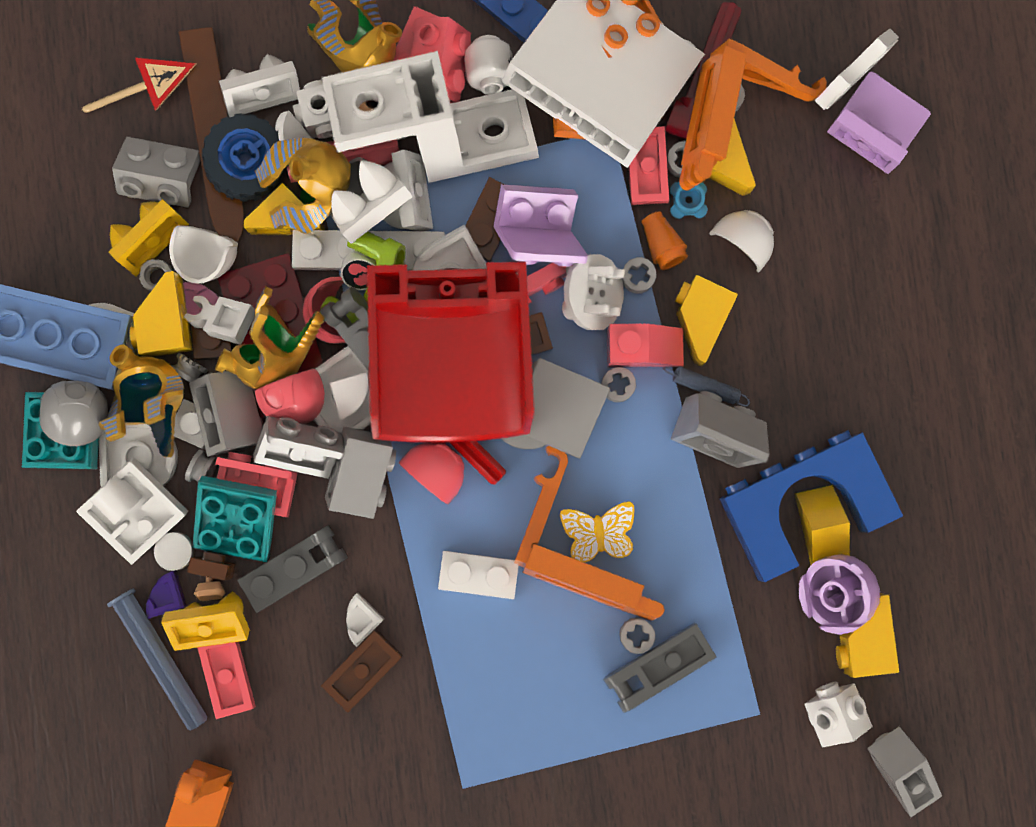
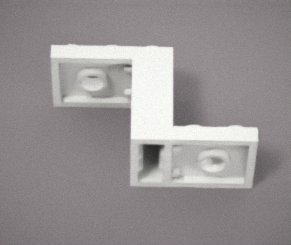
(417, 103)

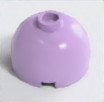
(839, 593)

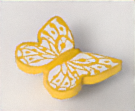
(599, 533)

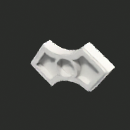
(857, 69)

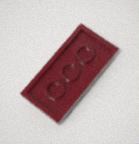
(287, 299)

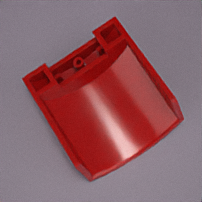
(449, 353)

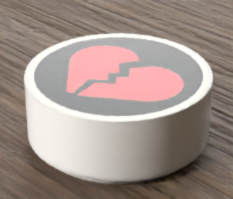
(355, 270)

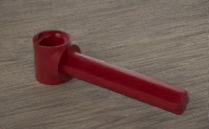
(721, 31)

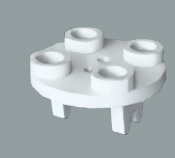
(593, 292)

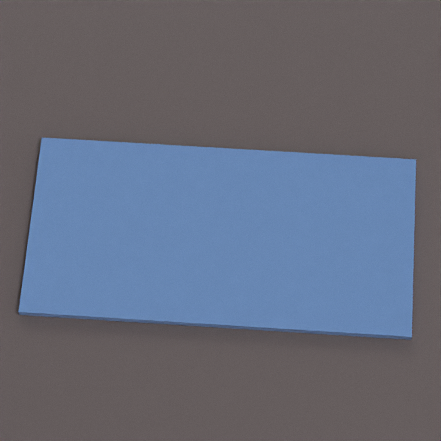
(530, 670)

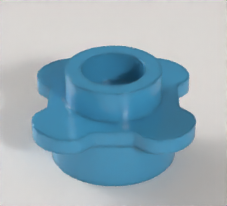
(682, 208)

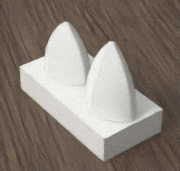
(260, 89)
(381, 197)
(415, 212)

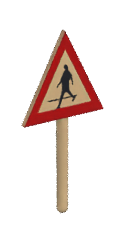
(159, 79)

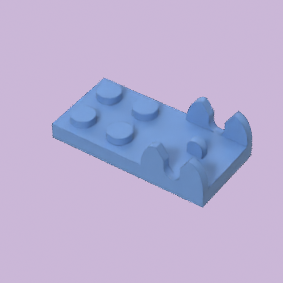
(60, 336)

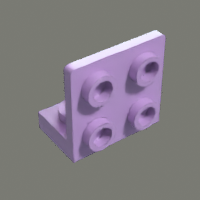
(879, 122)
(538, 224)

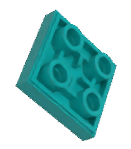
(43, 452)
(234, 518)

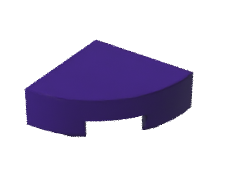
(165, 596)

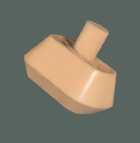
(209, 590)

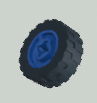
(235, 152)

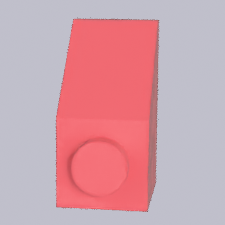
(644, 346)

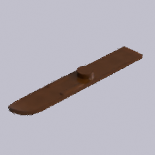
(209, 109)

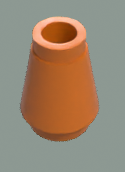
(663, 241)

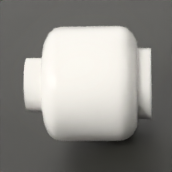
(487, 63)

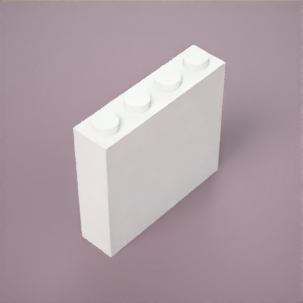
(600, 97)

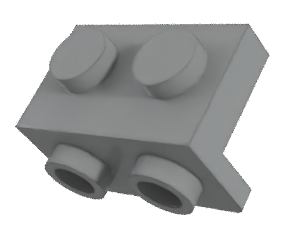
(155, 171)
(299, 447)

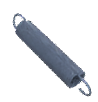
(702, 383)

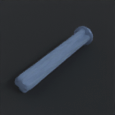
(159, 659)

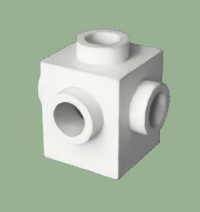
(315, 121)
(838, 714)

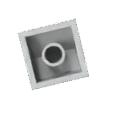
(722, 431)

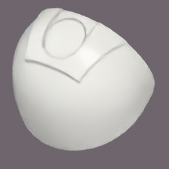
(749, 233)
(201, 253)

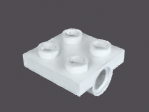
(132, 511)

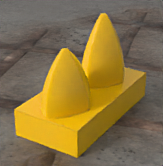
(147, 238)
(206, 625)

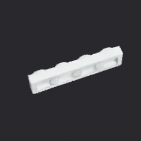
(329, 247)

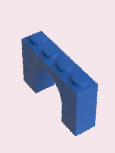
(844, 464)

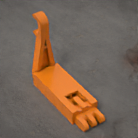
(717, 102)
(571, 573)
(201, 796)

